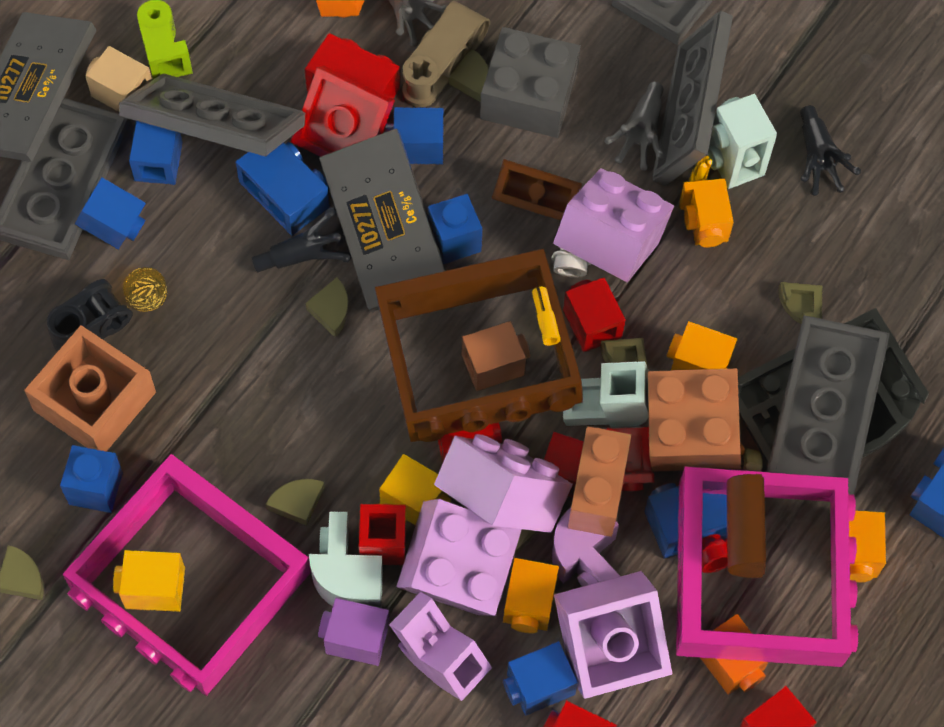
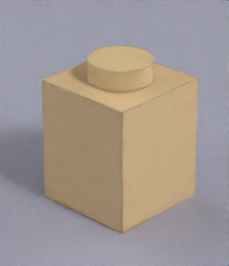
(115, 77)

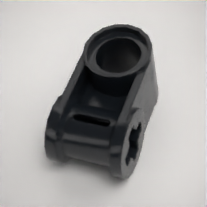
(89, 311)

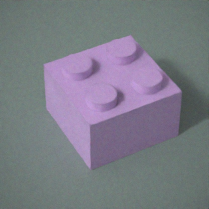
(613, 224)
(503, 483)
(458, 558)
(613, 634)

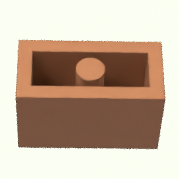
(599, 481)

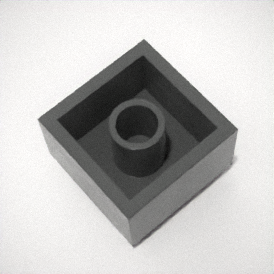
(529, 82)

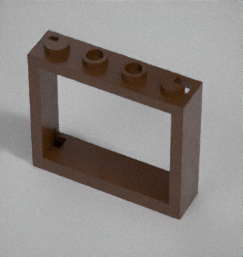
(463, 287)

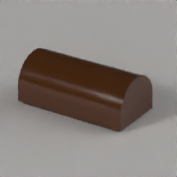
(534, 189)
(746, 526)

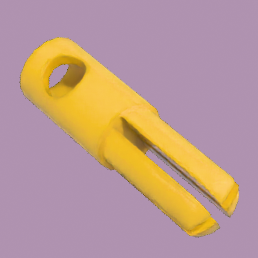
(701, 170)
(546, 318)

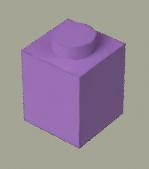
(354, 631)

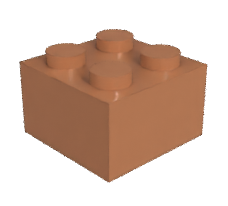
(90, 390)
(694, 419)

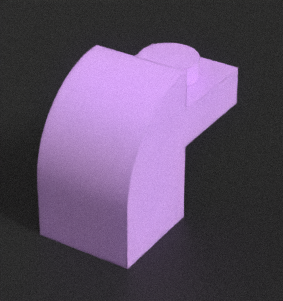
(579, 553)
(438, 649)

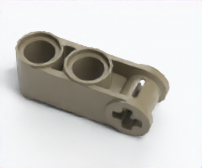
(441, 52)

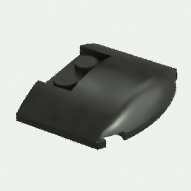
(896, 400)

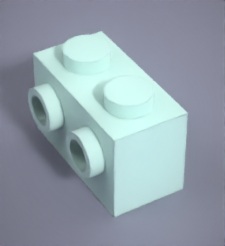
(741, 140)

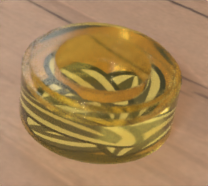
(145, 289)

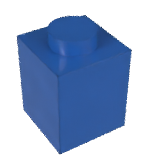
(421, 133)
(155, 154)
(111, 214)
(456, 228)
(91, 479)
(540, 679)

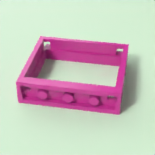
(128, 521)
(695, 642)

